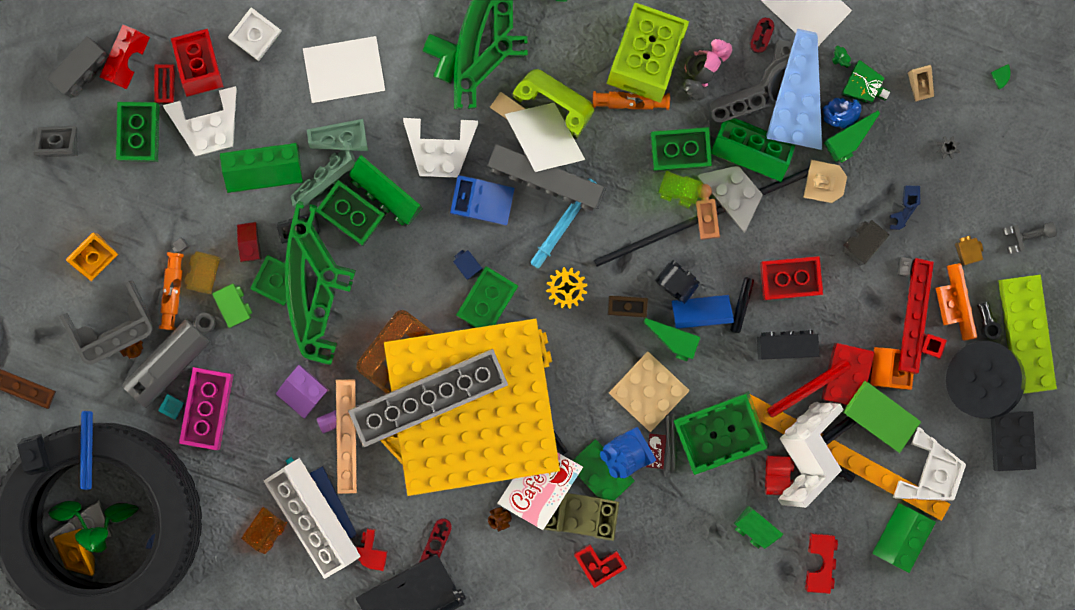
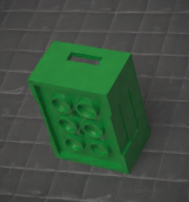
(707, 453)

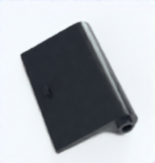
(424, 588)

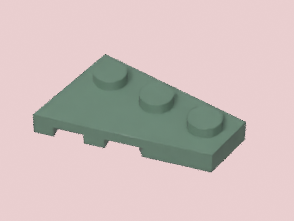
(339, 136)

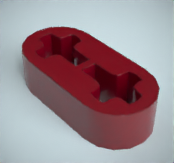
(766, 37)

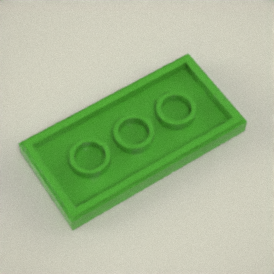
(881, 416)

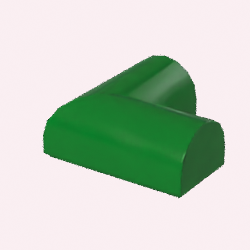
(446, 53)

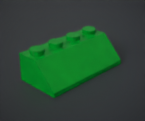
(750, 148)
(261, 167)

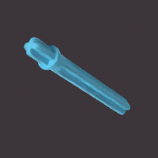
(556, 234)

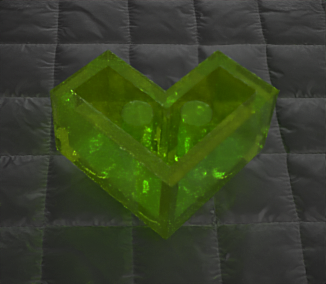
(680, 189)

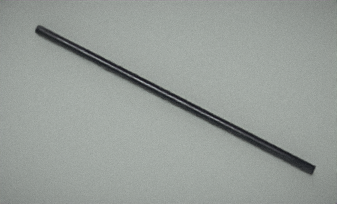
(690, 222)

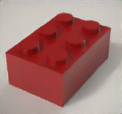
(791, 278)
(846, 385)

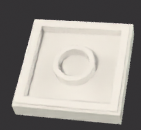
(254, 34)

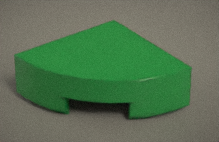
(1001, 76)

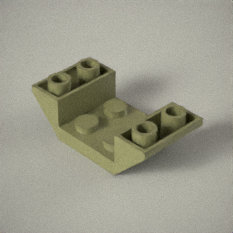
(585, 516)

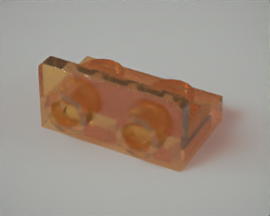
(264, 531)

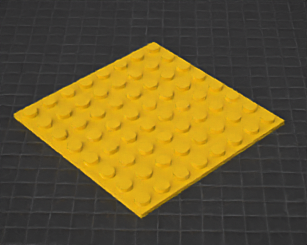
(487, 438)

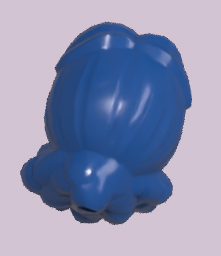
(842, 112)

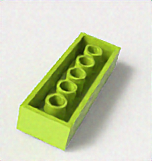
(1028, 330)

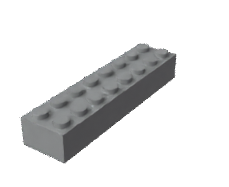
(427, 397)

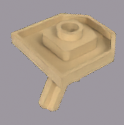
(825, 182)

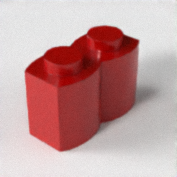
(778, 474)

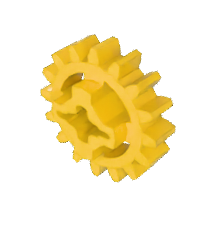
(565, 279)

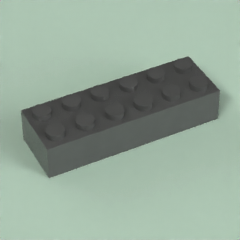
(552, 179)

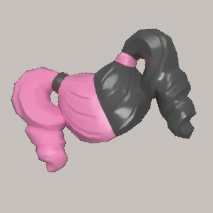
(702, 68)

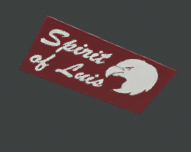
(657, 445)

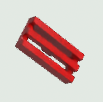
(164, 85)

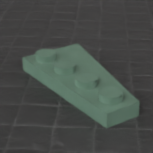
(324, 176)

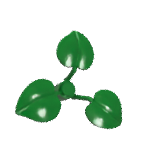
(93, 538)

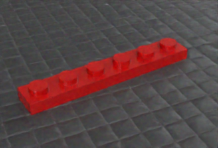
(915, 316)

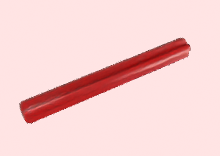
(809, 388)

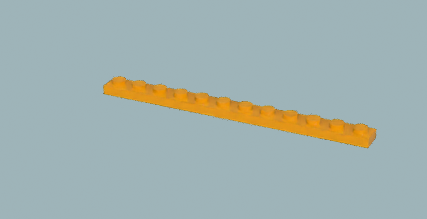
(855, 462)

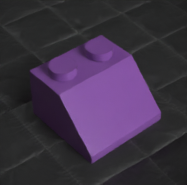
(302, 391)

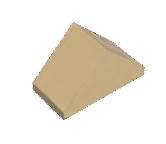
(921, 82)

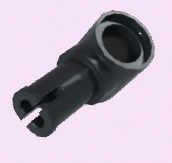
(988, 320)

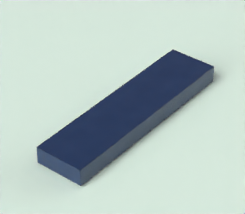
(329, 493)

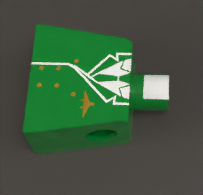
(865, 84)

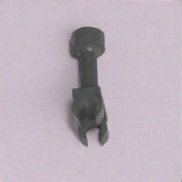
(1048, 230)

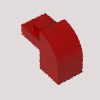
(933, 346)
(371, 557)

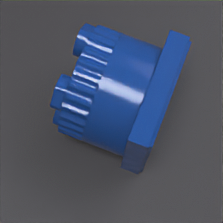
(627, 454)

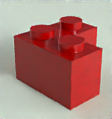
(599, 569)

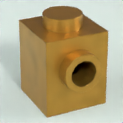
(969, 250)

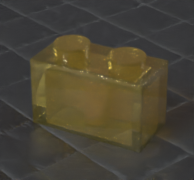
(202, 272)

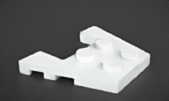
(210, 131)
(439, 156)
(940, 474)

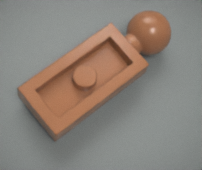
(707, 214)

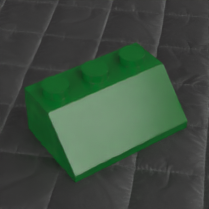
(903, 537)

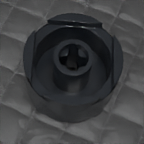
(677, 282)

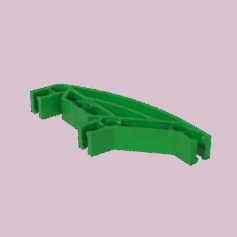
(467, 62)
(305, 322)

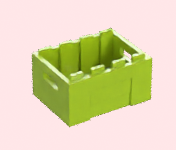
(650, 76)

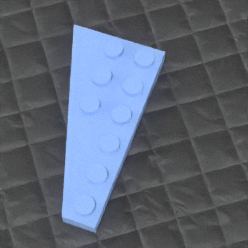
(797, 107)

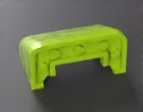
(539, 82)

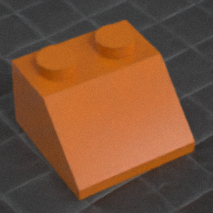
(886, 372)

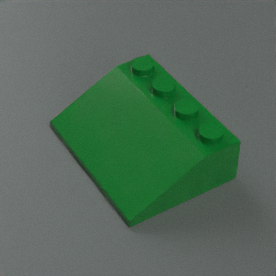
(385, 191)

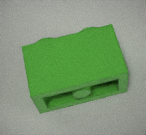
(232, 305)

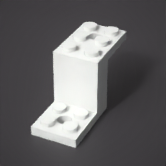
(810, 454)

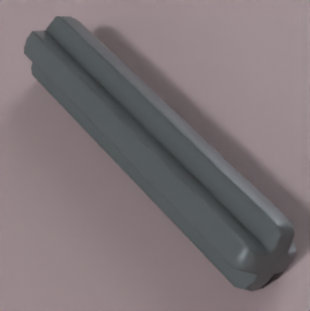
(671, 443)

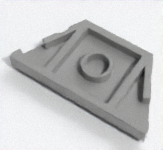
(734, 193)

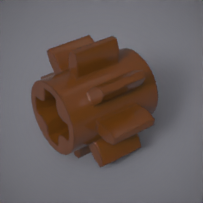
(133, 350)
(499, 519)

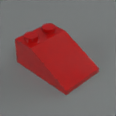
(197, 62)

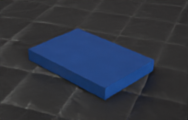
(702, 312)

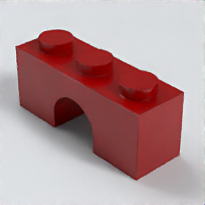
(116, 66)
(821, 580)

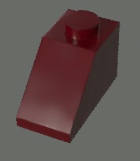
(248, 242)

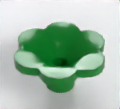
(841, 57)

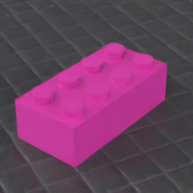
(206, 408)

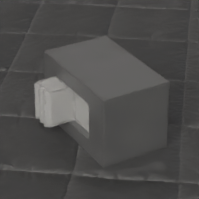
(180, 245)
(904, 266)

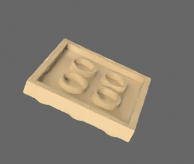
(649, 391)

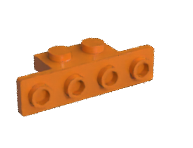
(955, 302)

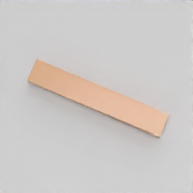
(345, 437)

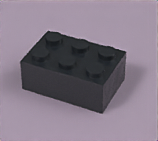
(787, 345)
(1014, 441)

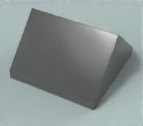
(56, 141)

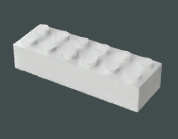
(312, 518)

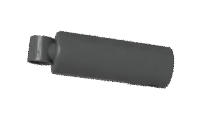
(169, 360)

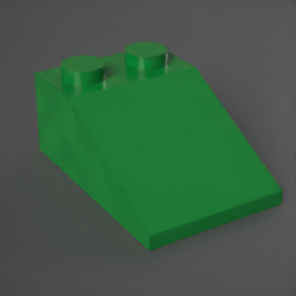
(848, 140)
(676, 340)
(757, 528)

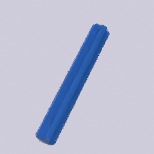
(86, 450)

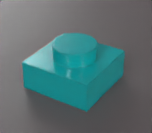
(171, 406)

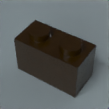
(627, 306)

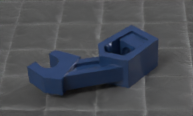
(904, 215)

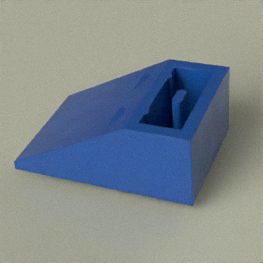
(482, 200)

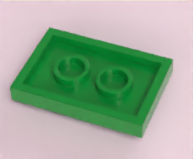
(487, 299)
(596, 473)

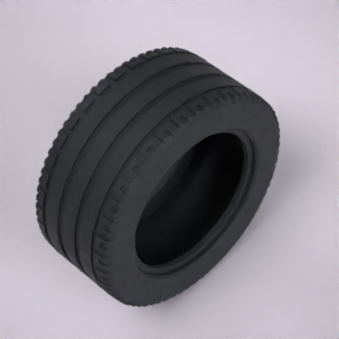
(176, 507)

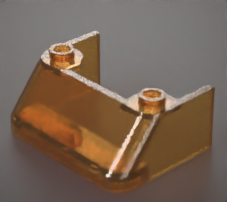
(371, 361)

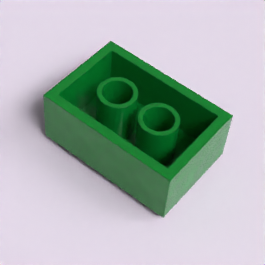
(137, 131)
(680, 149)
(350, 213)

